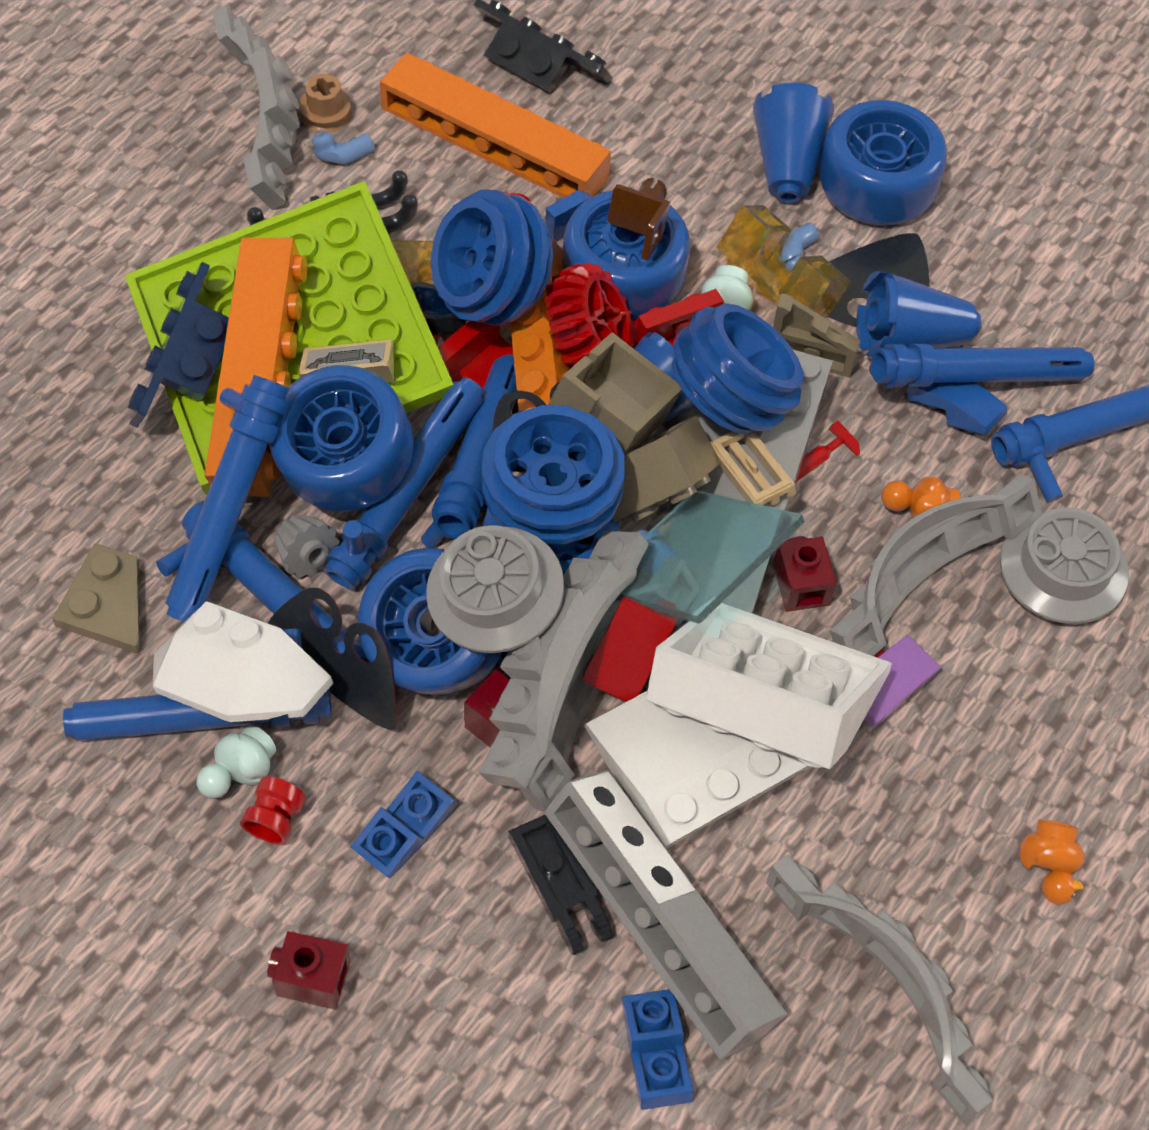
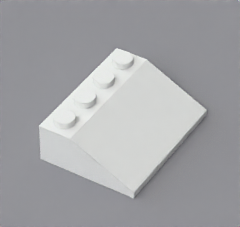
(767, 684)
(682, 769)

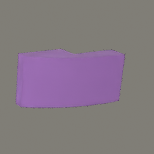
(909, 672)

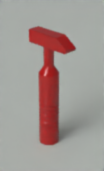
(822, 453)

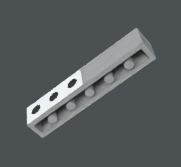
(664, 914)

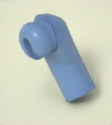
(341, 153)
(796, 242)

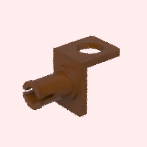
(641, 212)

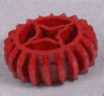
(585, 310)

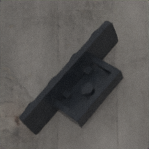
(533, 55)

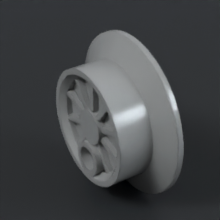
(1066, 567)
(495, 589)

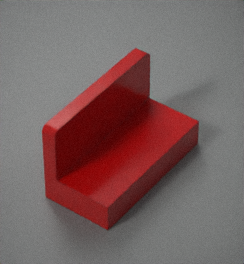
(473, 350)
(628, 649)

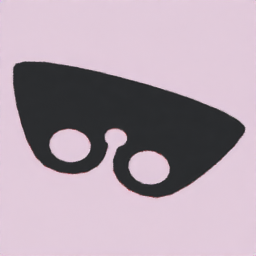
(897, 254)
(356, 683)

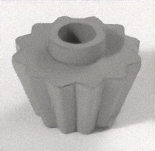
(304, 544)

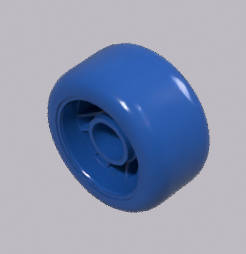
(882, 162)
(619, 251)
(343, 439)
(399, 612)

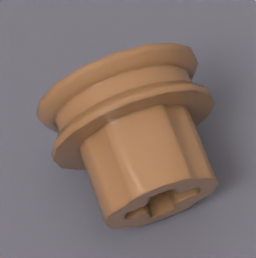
(325, 104)

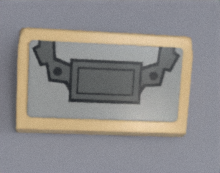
(372, 356)

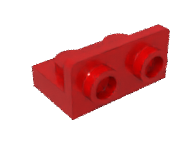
(674, 317)

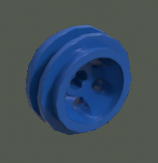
(491, 257)
(737, 369)
(549, 495)

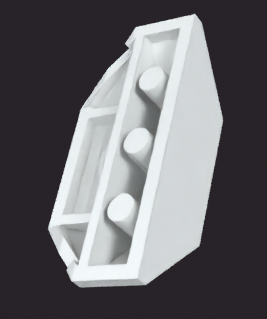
(237, 668)

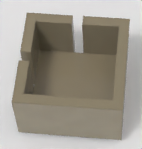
(620, 391)
(666, 469)

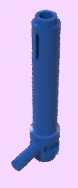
(922, 365)
(252, 431)
(1043, 435)
(460, 493)
(368, 536)
(255, 573)
(164, 715)

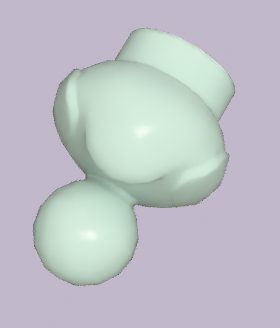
(732, 286)
(237, 757)

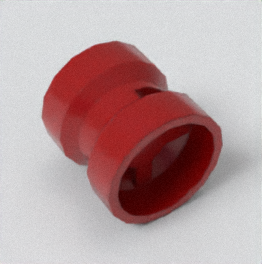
(273, 810)

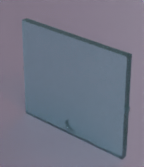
(706, 553)

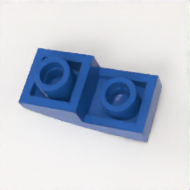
(965, 404)
(405, 825)
(657, 1049)

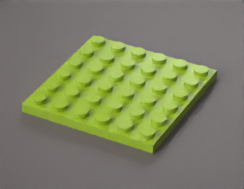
(349, 297)

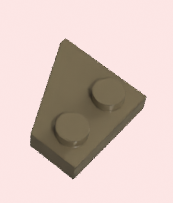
(815, 335)
(104, 599)

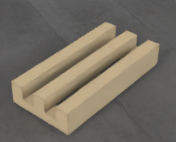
(768, 493)

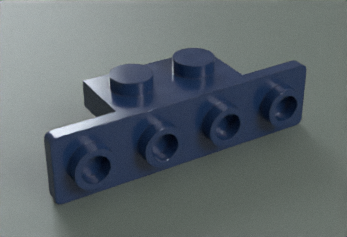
(190, 349)

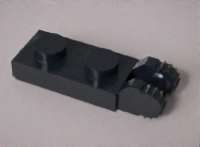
(558, 880)

